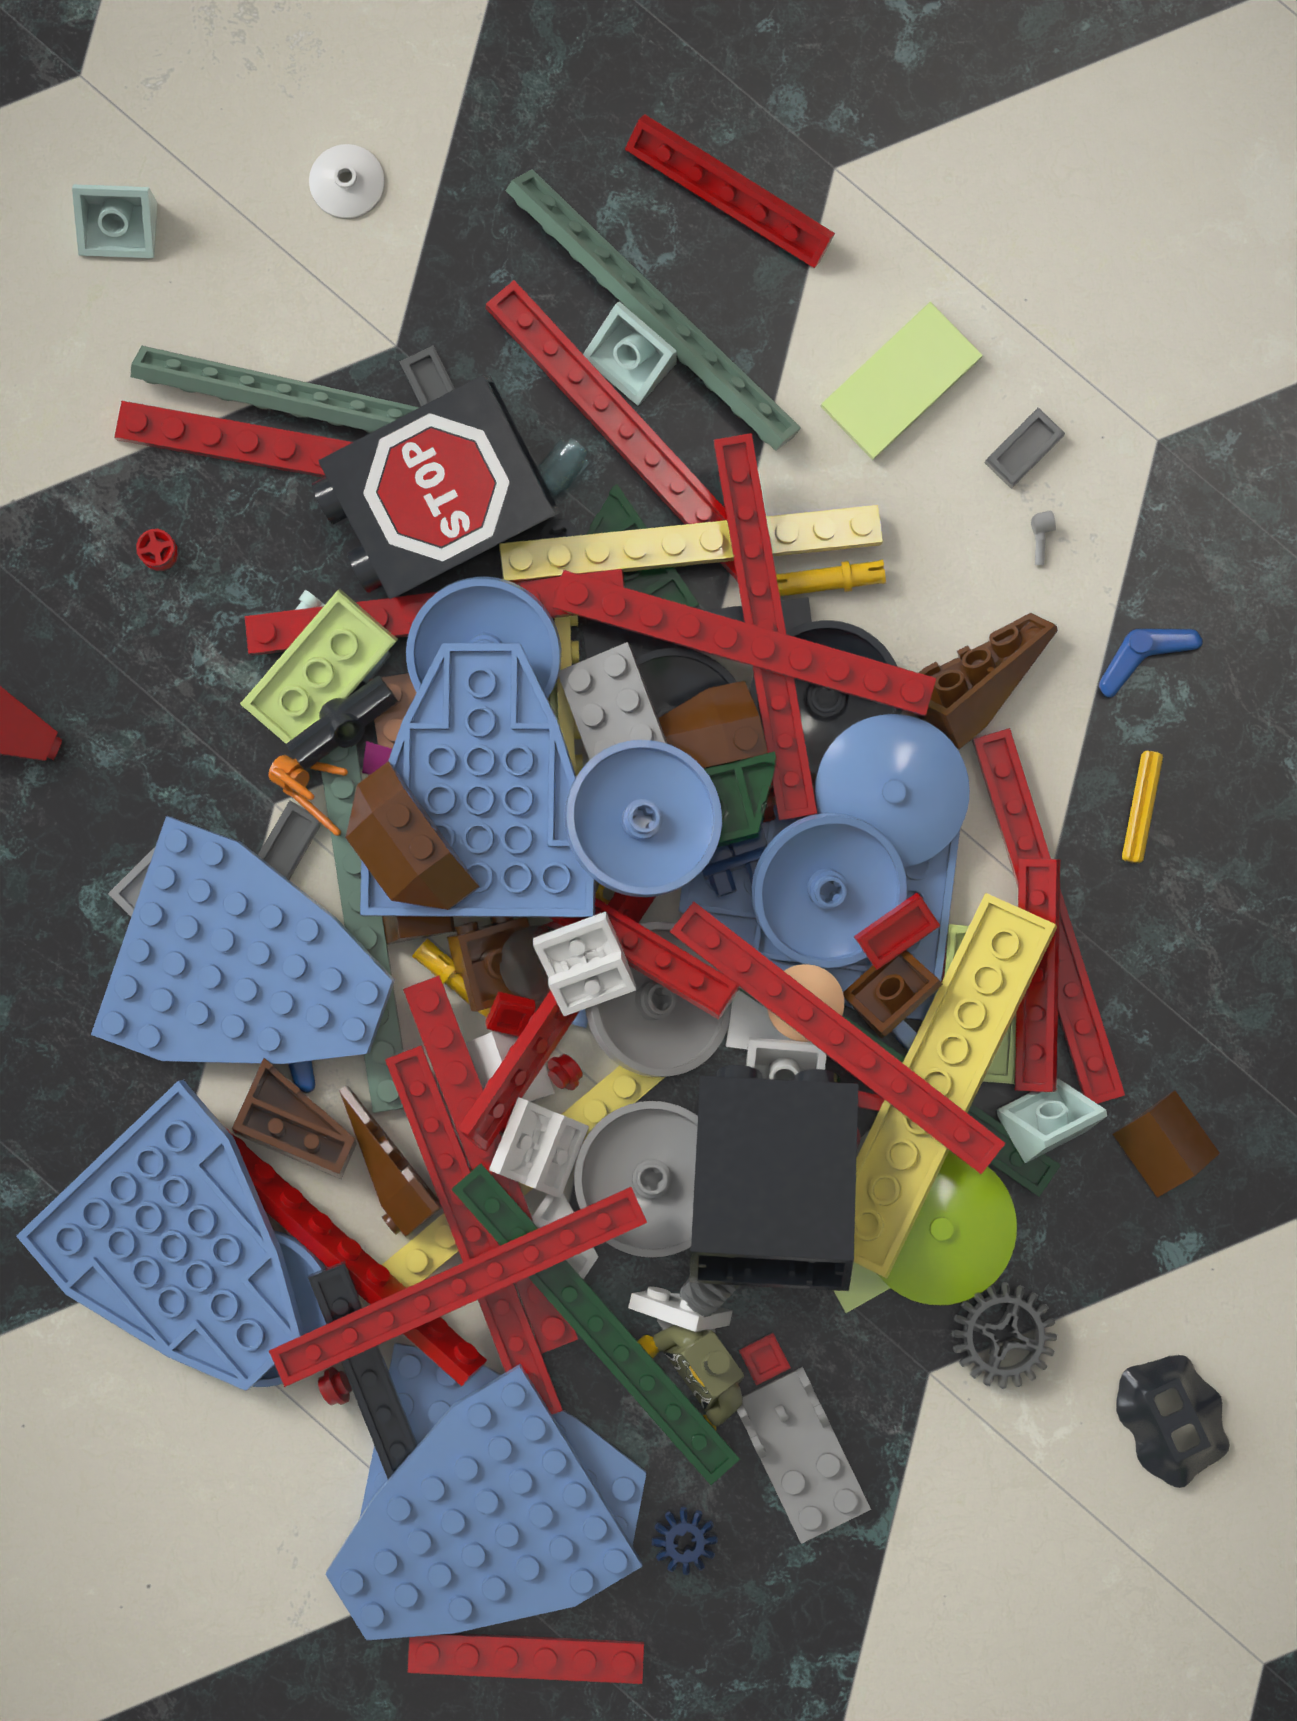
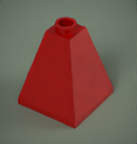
(24, 732)

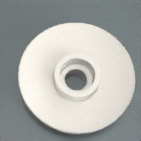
(349, 198)

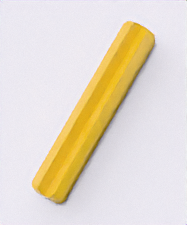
(1142, 806)

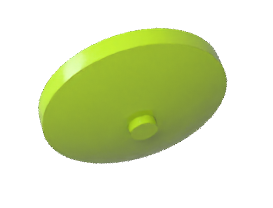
(958, 1237)

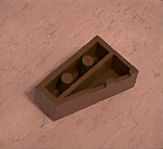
(292, 1124)

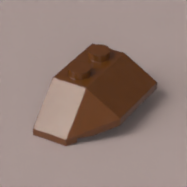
(405, 845)

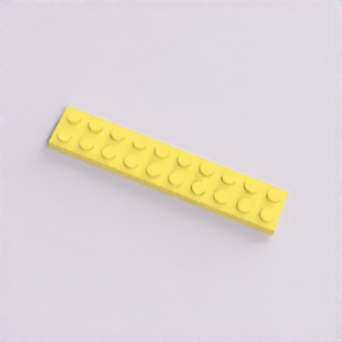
(953, 1057)

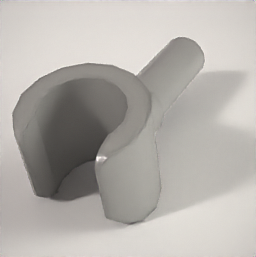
(1041, 524)

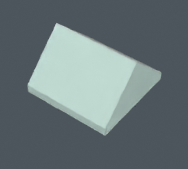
(115, 220)
(630, 354)
(1048, 1119)

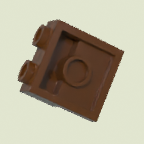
(478, 956)

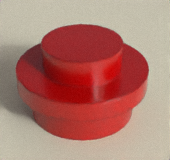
(564, 1072)
(334, 1386)

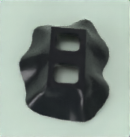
(1153, 1431)

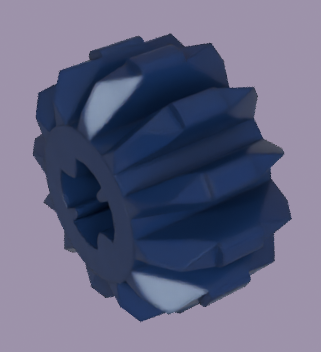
(689, 1553)

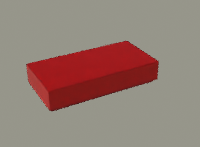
(897, 931)

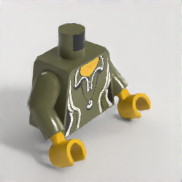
(703, 1367)

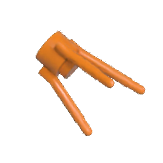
(293, 779)

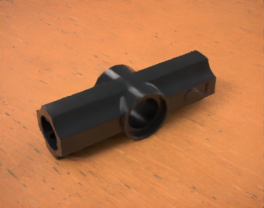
(342, 722)

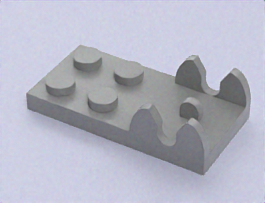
(802, 1455)

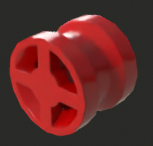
(154, 542)

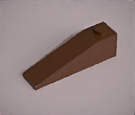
(982, 678)
(716, 726)
(397, 1184)

